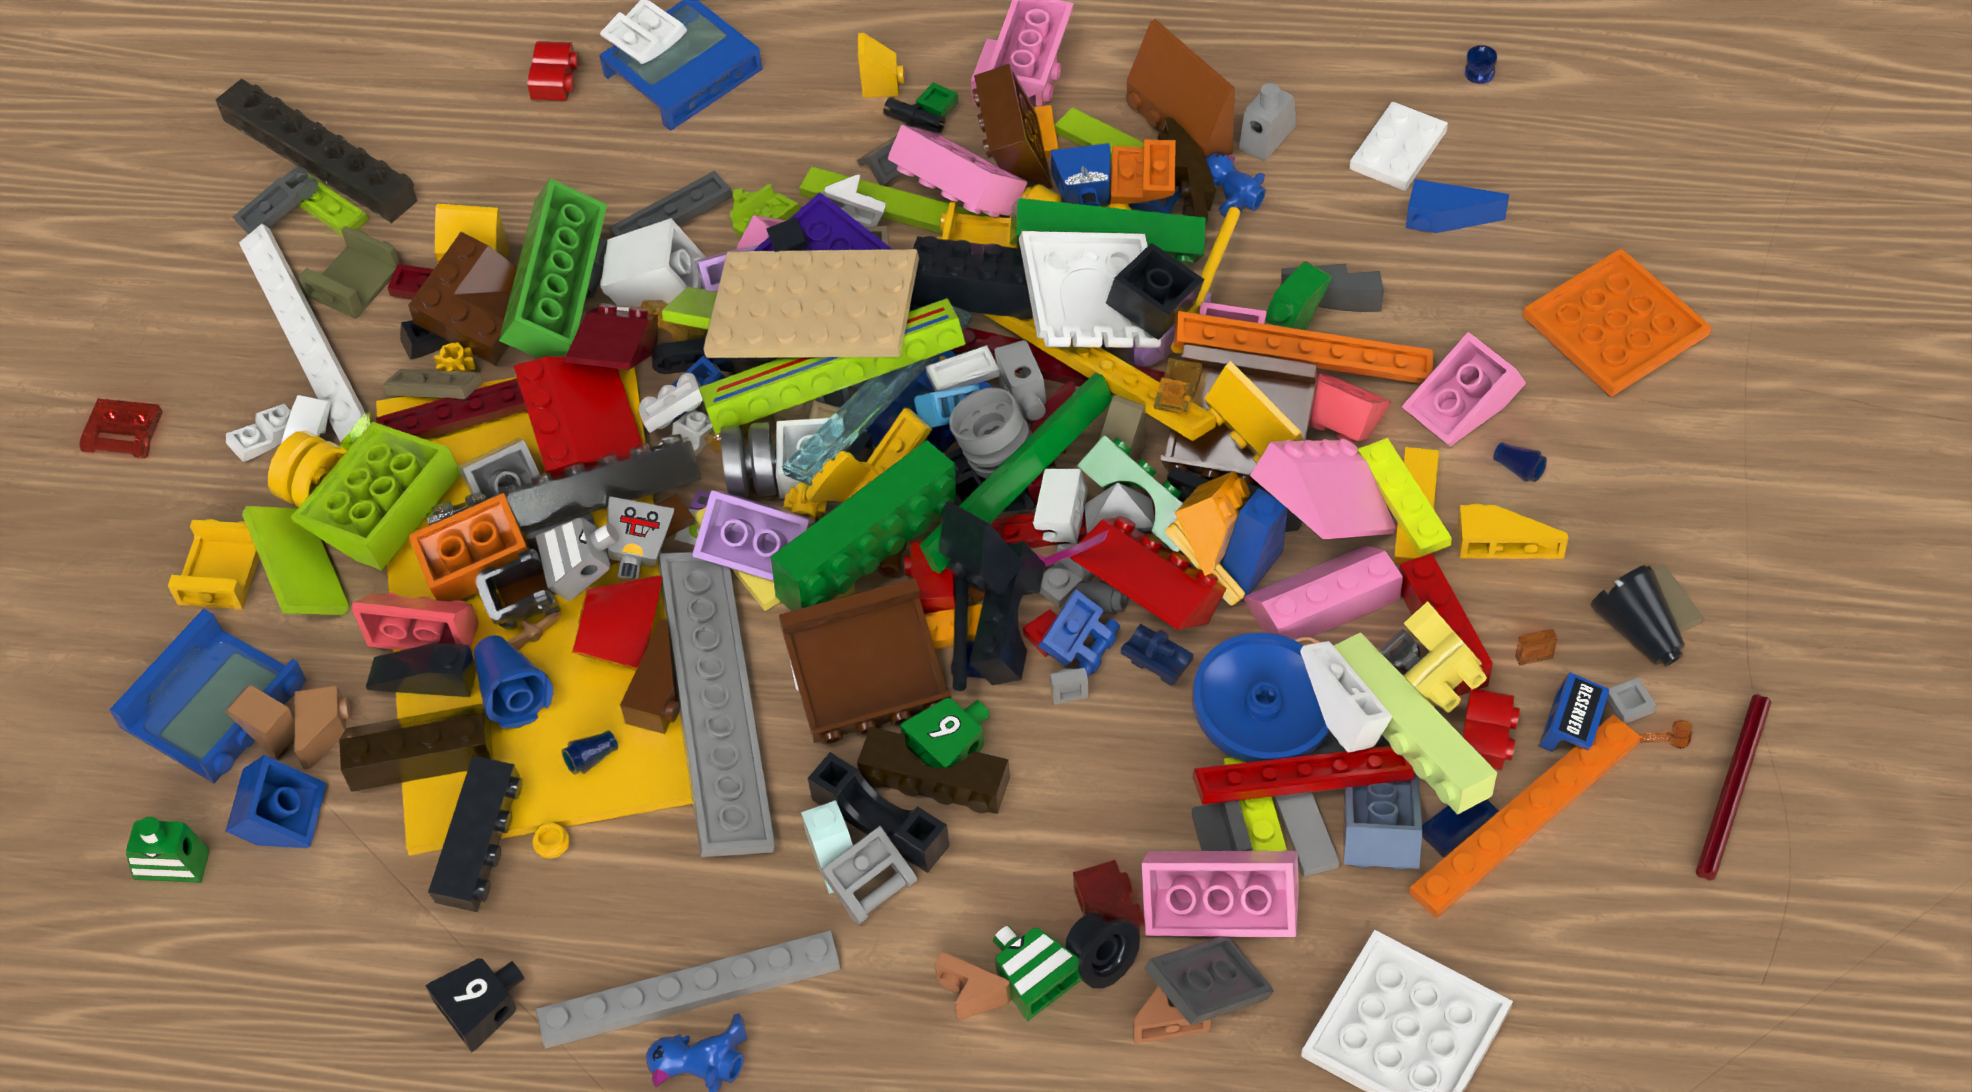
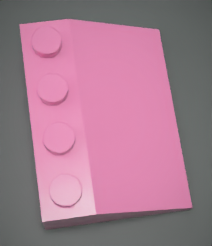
(1325, 487)

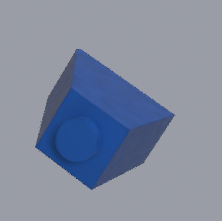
(1256, 540)

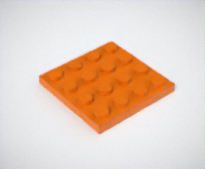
(1616, 322)

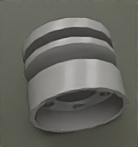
(988, 428)

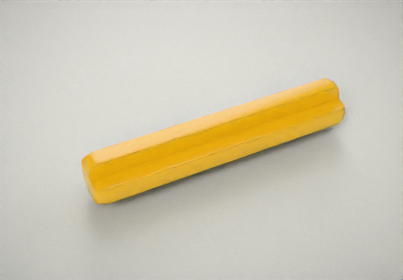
(1234, 592)

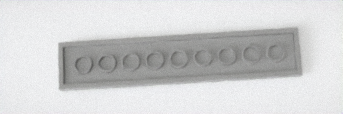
(715, 708)

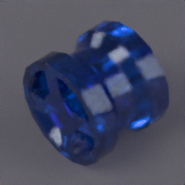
(1480, 64)

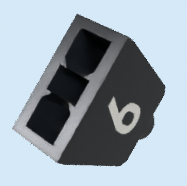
(476, 999)

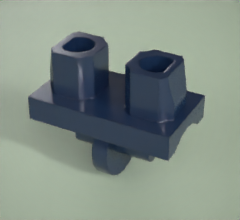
(1157, 654)

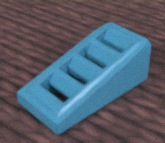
(930, 406)

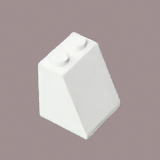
(650, 265)

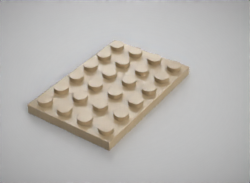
(812, 304)

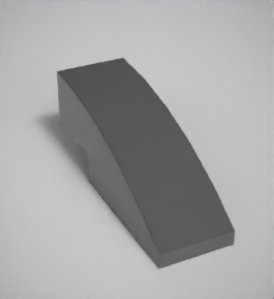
(1348, 290)

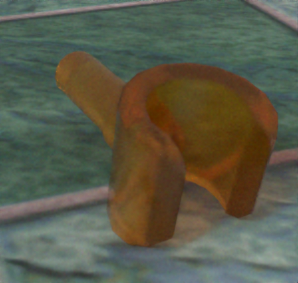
(1678, 737)

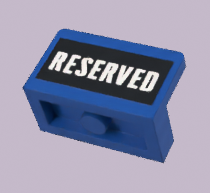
(1575, 713)

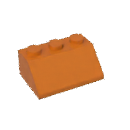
(467, 544)

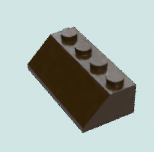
(414, 747)

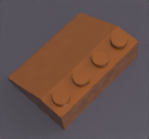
(1179, 85)

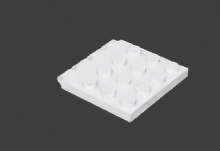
(1070, 286)

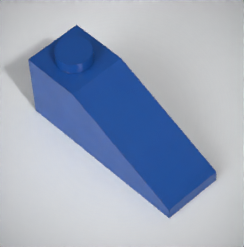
(1451, 207)

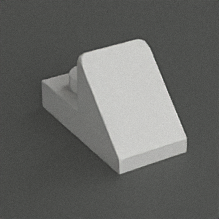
(860, 207)

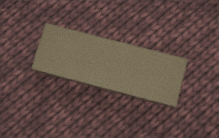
(432, 383)

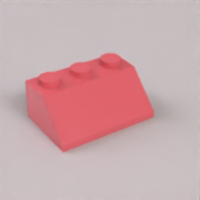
(1346, 408)
(410, 622)

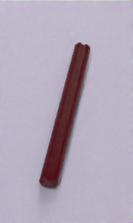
(1733, 787)

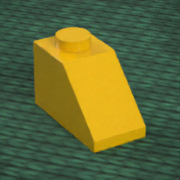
(878, 68)

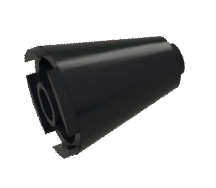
(1642, 615)

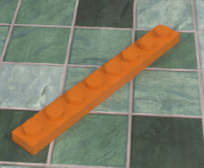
(1305, 346)
(1523, 817)

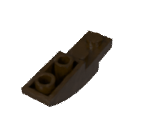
(1191, 171)

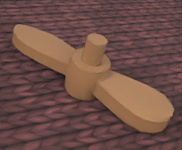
(533, 632)

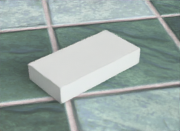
(963, 370)

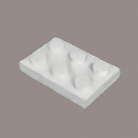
(1398, 146)

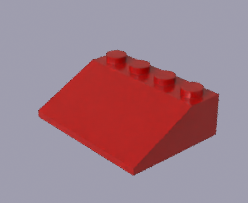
(576, 412)

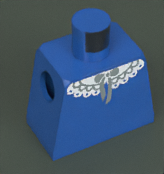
(1082, 174)

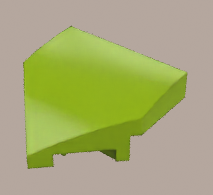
(760, 203)

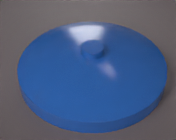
(1258, 699)

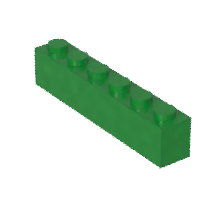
(1175, 234)

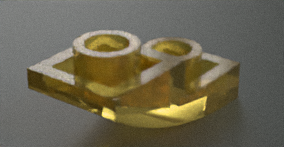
(1178, 386)

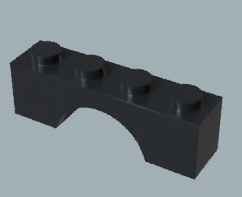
(998, 645)
(913, 832)

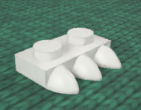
(670, 402)

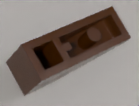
(652, 694)

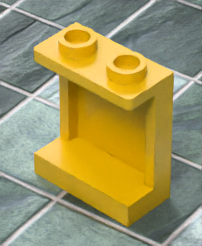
(975, 228)
(217, 566)

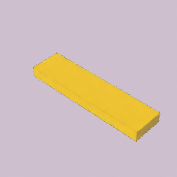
(1423, 468)

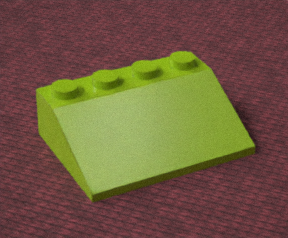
(378, 494)

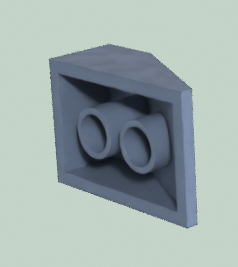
(1383, 825)

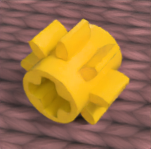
(454, 358)
(799, 504)

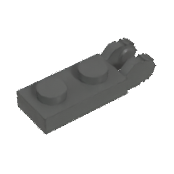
(277, 200)

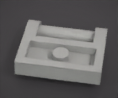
(862, 864)

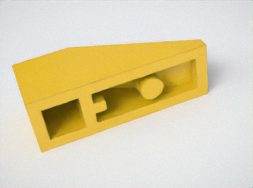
(1502, 534)

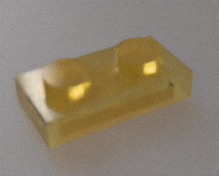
(678, 331)

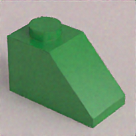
(1298, 297)

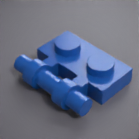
(1070, 629)

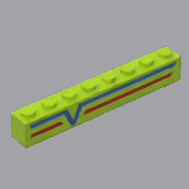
(802, 379)

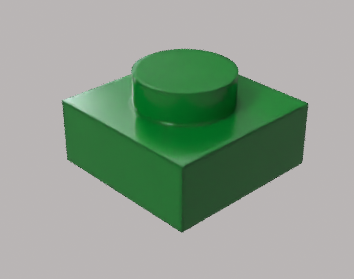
(938, 99)

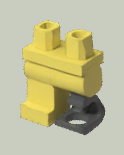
(1442, 667)

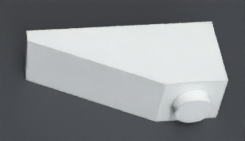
(1344, 699)

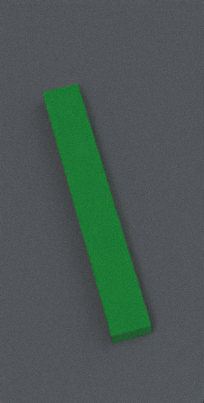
(1029, 460)

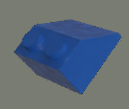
(275, 805)

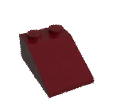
(614, 337)

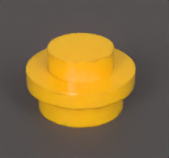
(550, 841)

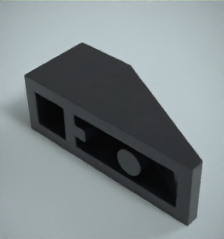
(425, 670)

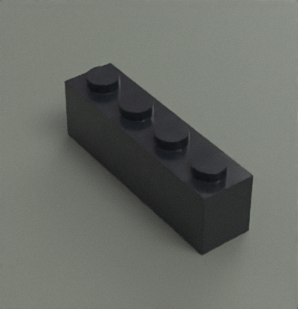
(475, 834)

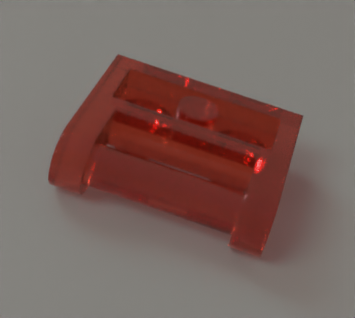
(121, 419)

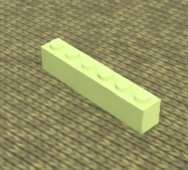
(1420, 731)

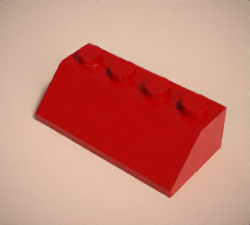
(1151, 574)

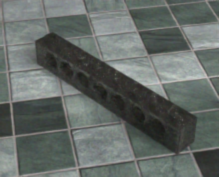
(317, 150)

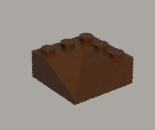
(1011, 126)
(467, 297)

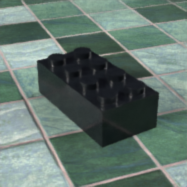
(971, 277)

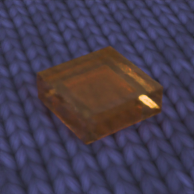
(1536, 647)

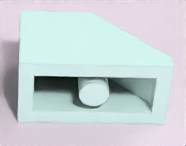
(826, 834)

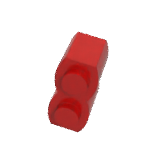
(552, 71)
(1488, 725)

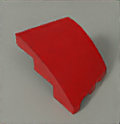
(618, 621)

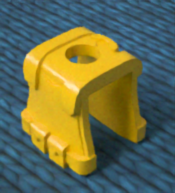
(840, 478)

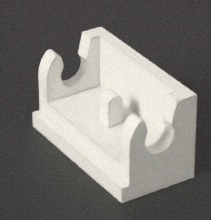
(1061, 505)

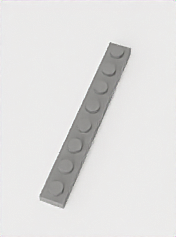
(687, 989)

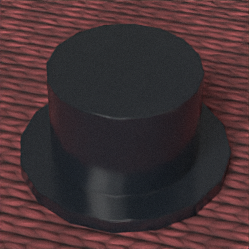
(1103, 948)

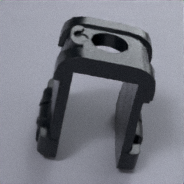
(490, 580)

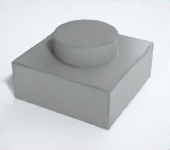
(1069, 685)
(1631, 701)

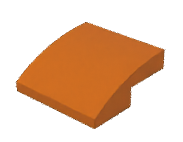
(1143, 172)

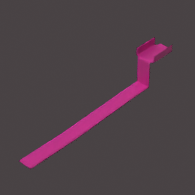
(1074, 549)

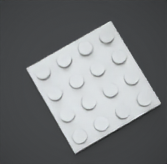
(1405, 1023)

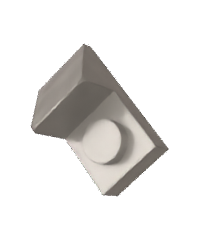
(1062, 579)

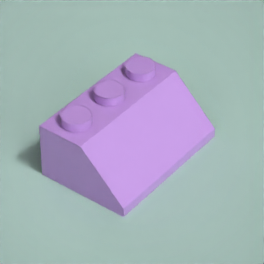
(745, 533)

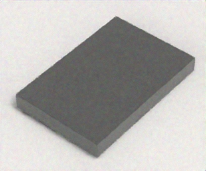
(1208, 979)

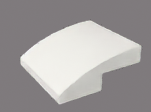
(644, 31)

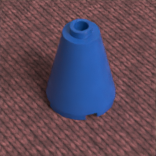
(510, 683)

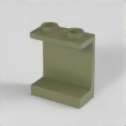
(354, 275)

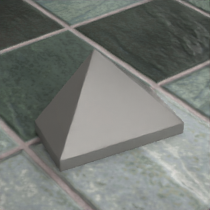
(1120, 501)

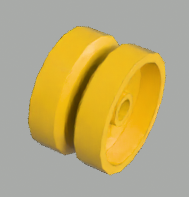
(301, 466)

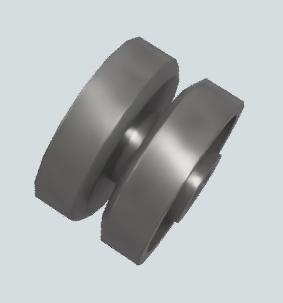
(747, 461)

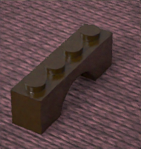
(973, 783)

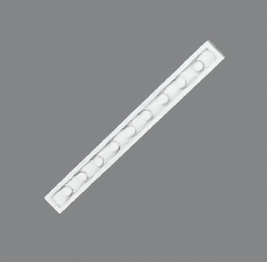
(302, 329)

